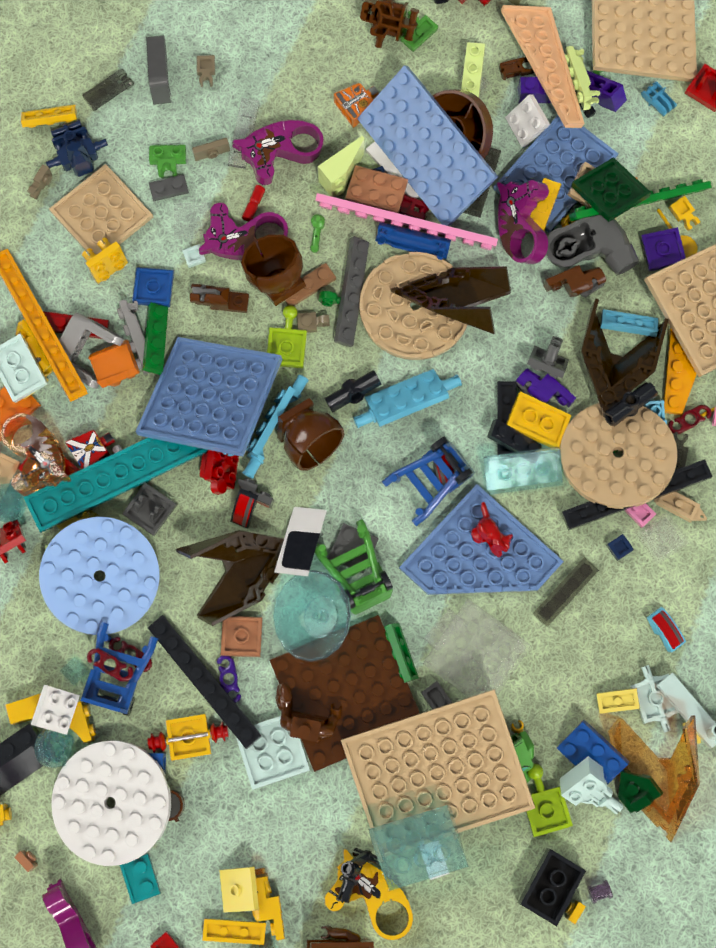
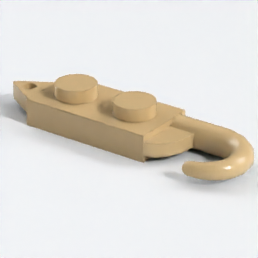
(681, 506)

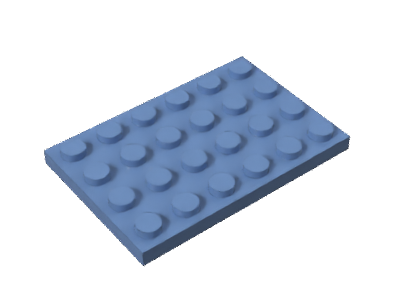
(558, 157)

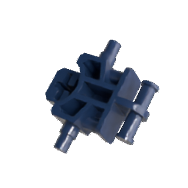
(75, 149)

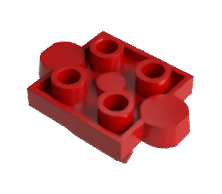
(219, 470)

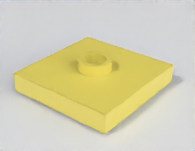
(239, 889)

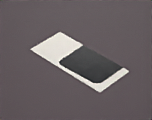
(300, 541)

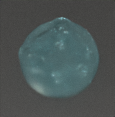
(11, 503)
(53, 748)

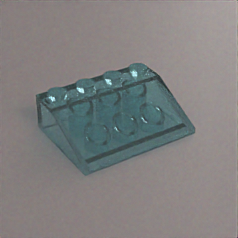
(418, 847)

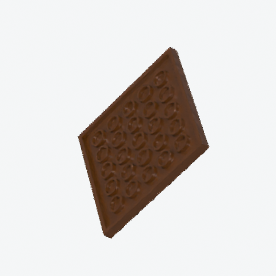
(359, 678)

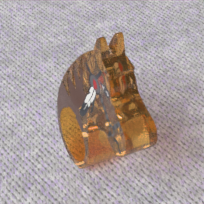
(43, 453)

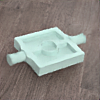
(652, 702)

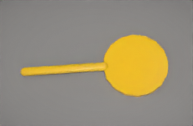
(688, 243)

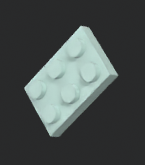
(20, 369)

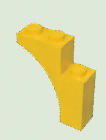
(24, 710)

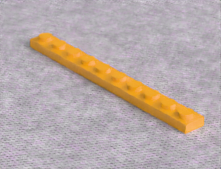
(40, 328)

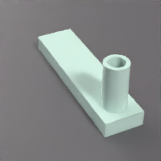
(687, 706)

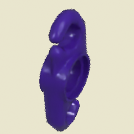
(232, 670)

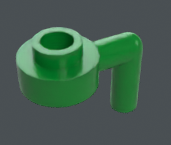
(328, 298)

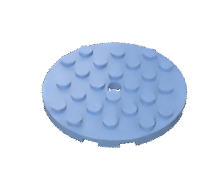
(91, 546)

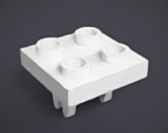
(527, 120)
(55, 709)

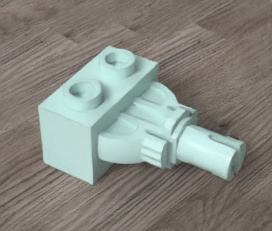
(587, 785)

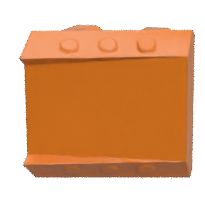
(114, 364)

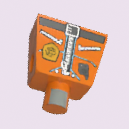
(354, 101)

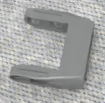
(75, 337)

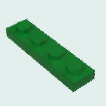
(155, 338)

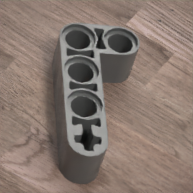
(158, 69)

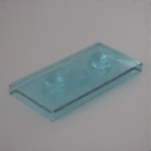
(523, 470)

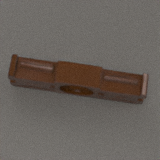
(514, 68)

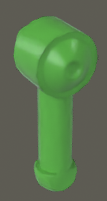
(318, 223)

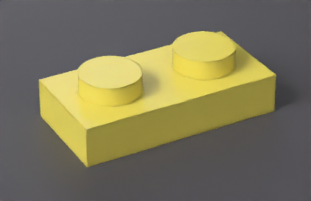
(618, 700)

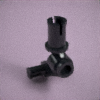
(351, 870)

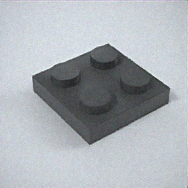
(348, 540)

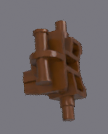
(388, 19)

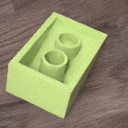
(338, 170)

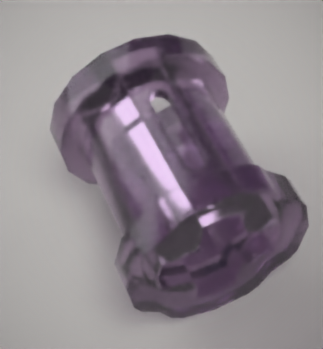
(600, 892)

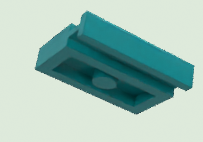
(140, 879)

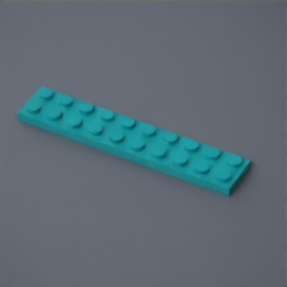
(107, 480)

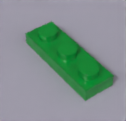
(401, 652)

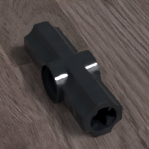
(353, 391)
(630, 404)

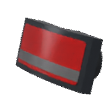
(244, 508)

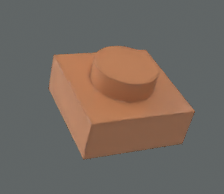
(27, 860)

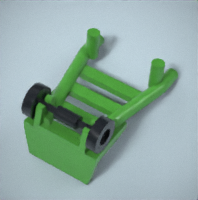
(370, 594)

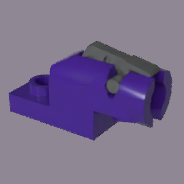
(544, 389)

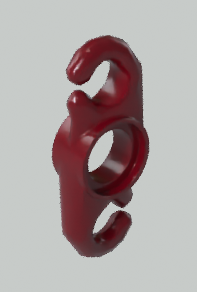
(684, 426)
(124, 647)
(104, 656)

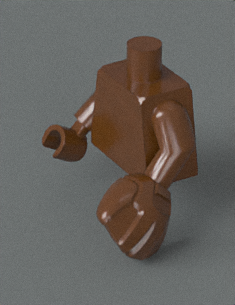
(301, 724)

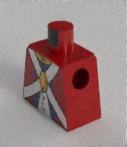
(89, 447)

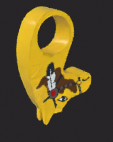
(374, 890)

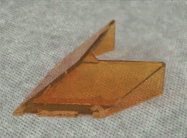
(675, 775)

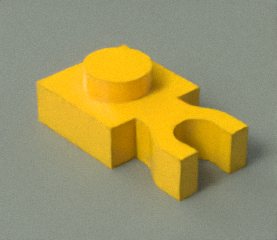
(683, 211)

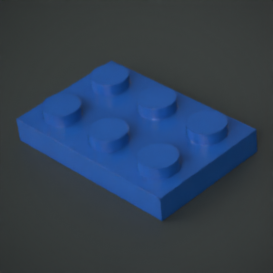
(586, 742)

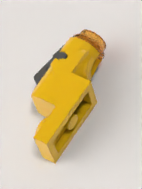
(268, 905)

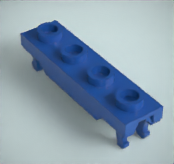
(412, 240)

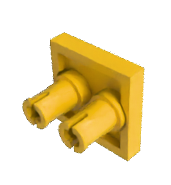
(106, 262)

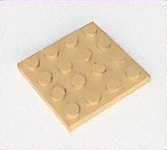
(101, 209)

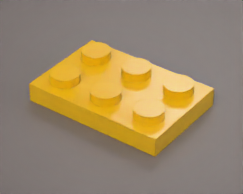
(538, 420)

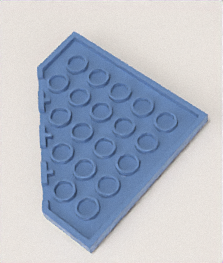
(457, 565)

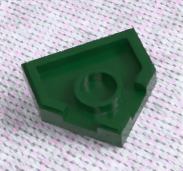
(637, 790)

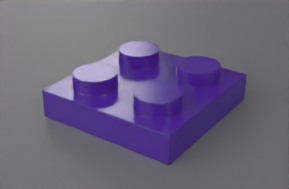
(662, 248)

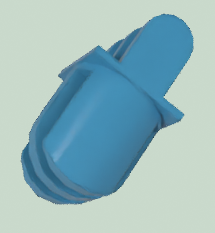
(660, 101)

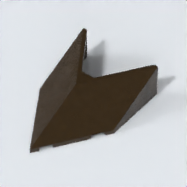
(458, 292)
(615, 374)
(248, 567)

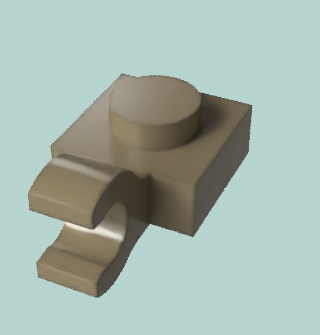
(310, 322)

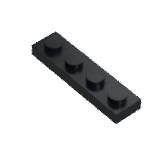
(505, 400)

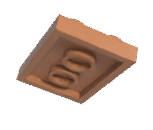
(376, 189)

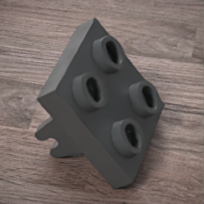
(149, 509)

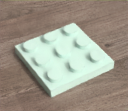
(273, 755)

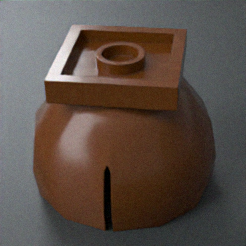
(277, 269)
(308, 430)

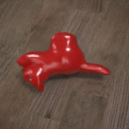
(488, 532)

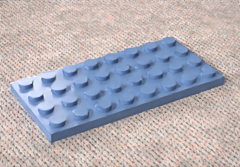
(427, 147)

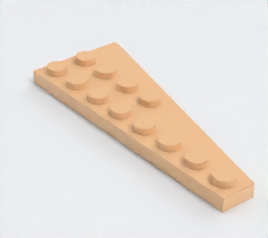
(541, 44)

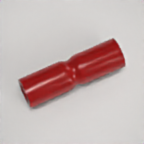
(255, 200)

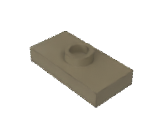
(211, 149)

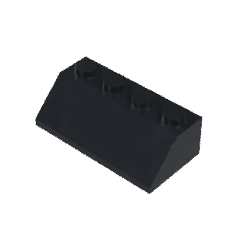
(18, 757)

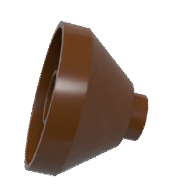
(470, 117)

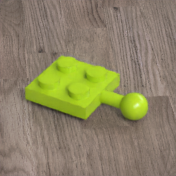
(288, 341)
(550, 807)

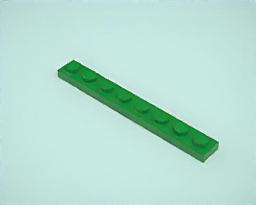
(664, 194)

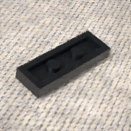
(511, 438)

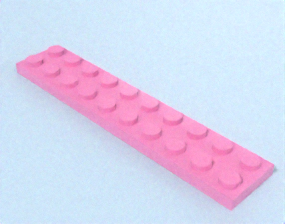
(399, 220)

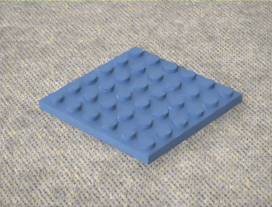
(209, 396)

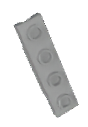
(133, 330)

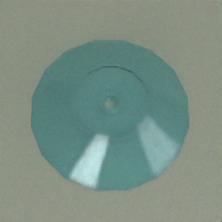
(298, 613)

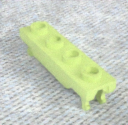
(473, 68)
(580, 78)

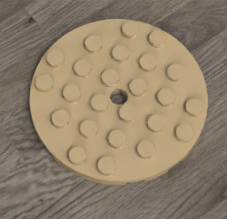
(393, 322)
(613, 480)

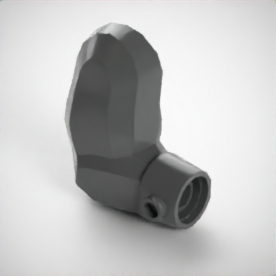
(589, 239)

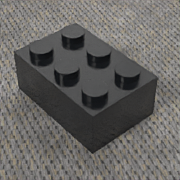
(551, 886)

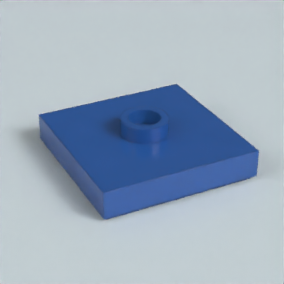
(153, 286)

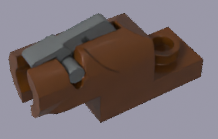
(577, 281)
(219, 298)

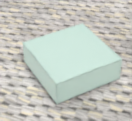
(193, 257)

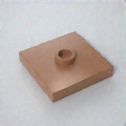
(241, 636)

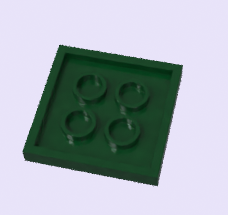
(610, 189)

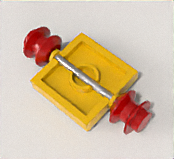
(188, 737)

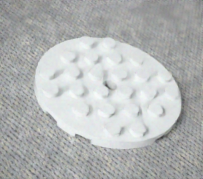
(140, 810)

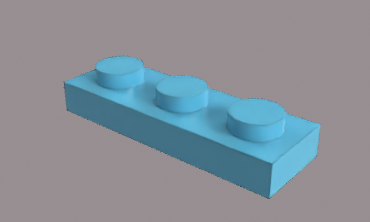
(629, 323)

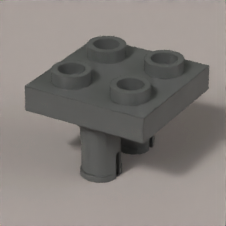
(548, 359)

